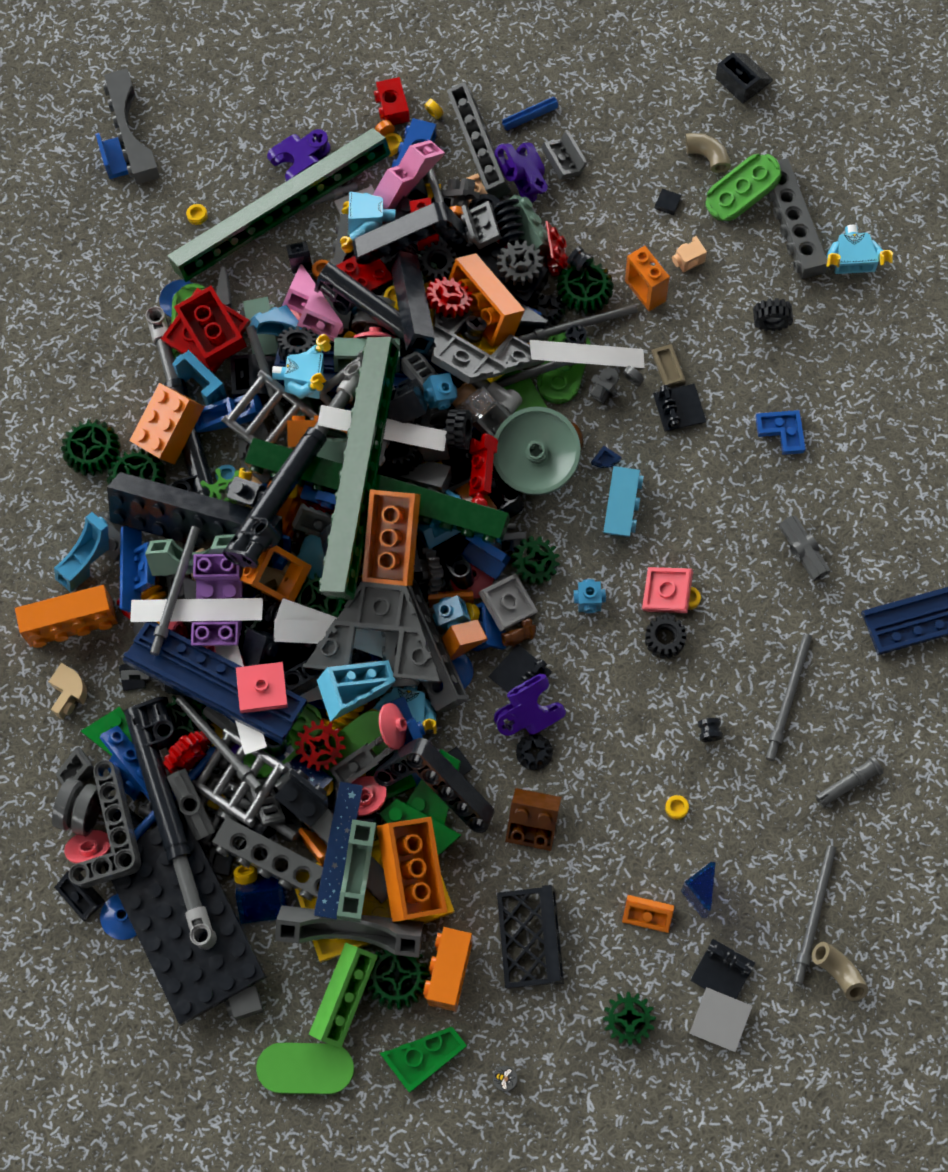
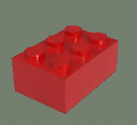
(210, 326)

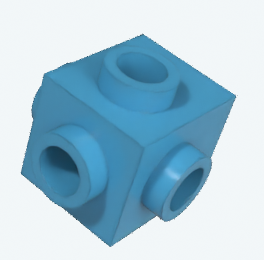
(439, 391)
(589, 596)
(450, 612)

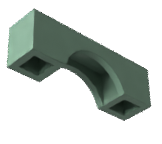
(165, 555)
(356, 871)

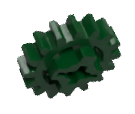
(534, 551)
(640, 1018)

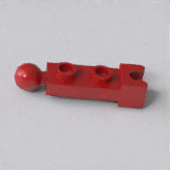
(482, 467)

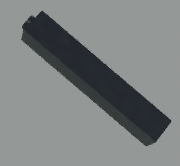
(412, 302)

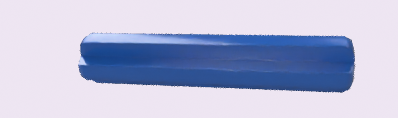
(530, 113)

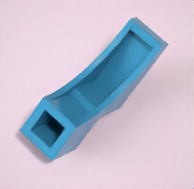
(275, 321)
(90, 546)

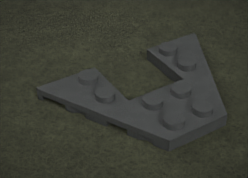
(469, 361)
(379, 609)

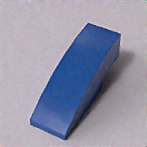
(212, 414)

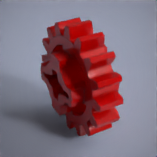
(449, 297)
(186, 752)
(314, 755)

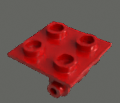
(556, 256)
(369, 275)

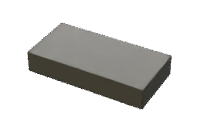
(668, 366)

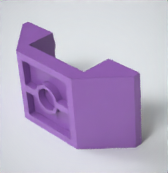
(216, 579)

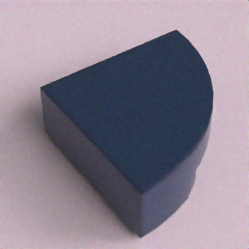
(606, 457)

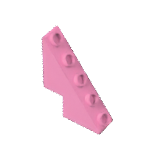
(403, 178)
(313, 306)

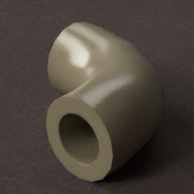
(710, 148)
(841, 970)

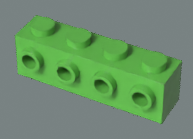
(343, 995)

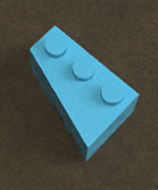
(623, 501)
(353, 686)

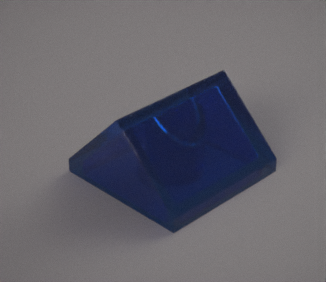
(699, 889)
(260, 900)

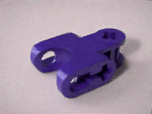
(300, 152)
(522, 169)
(525, 711)

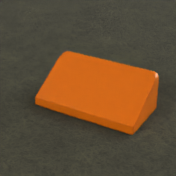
(466, 595)
(314, 844)
(648, 913)

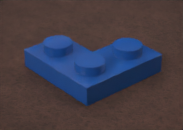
(785, 424)

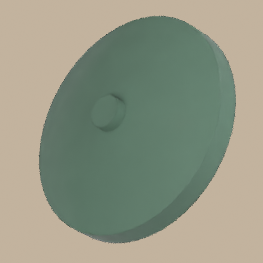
(537, 451)

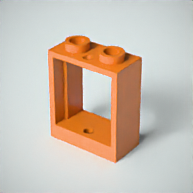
(641, 275)
(291, 581)

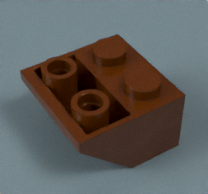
(533, 819)

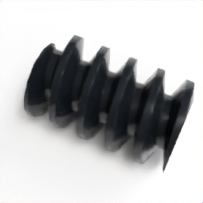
(508, 223)

